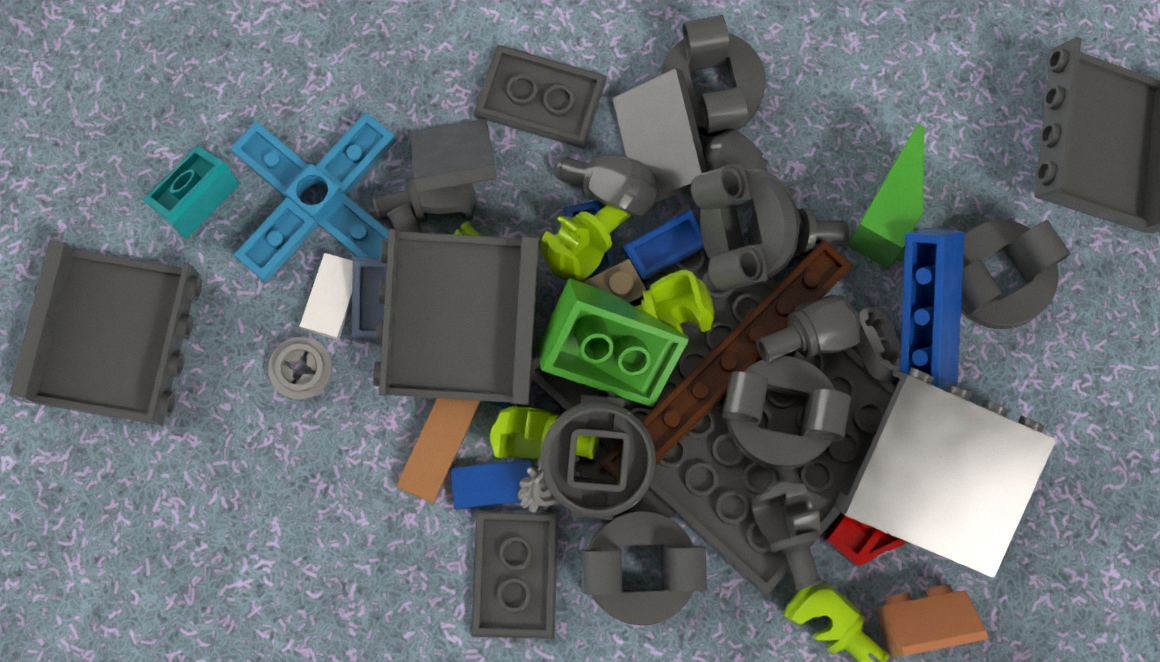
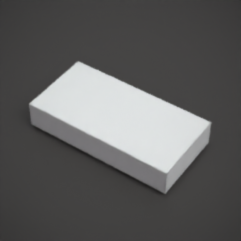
(329, 297)

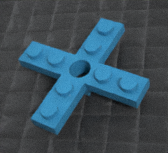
(291, 176)

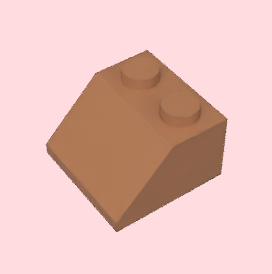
(929, 622)

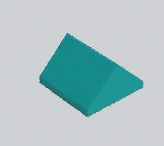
(192, 191)

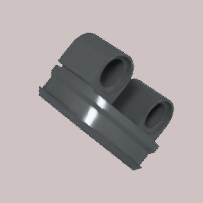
(708, 46)
(718, 196)
(1034, 254)
(823, 416)
(598, 497)
(682, 568)

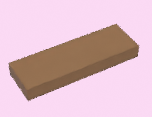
(437, 447)

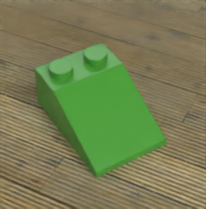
(895, 207)
(609, 344)

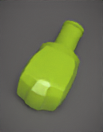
(581, 242)
(679, 299)
(522, 430)
(845, 621)

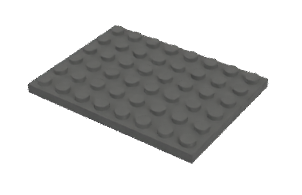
(707, 474)

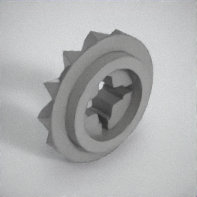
(292, 352)

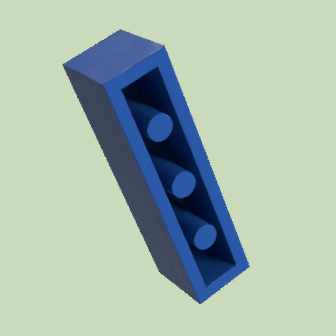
(932, 303)

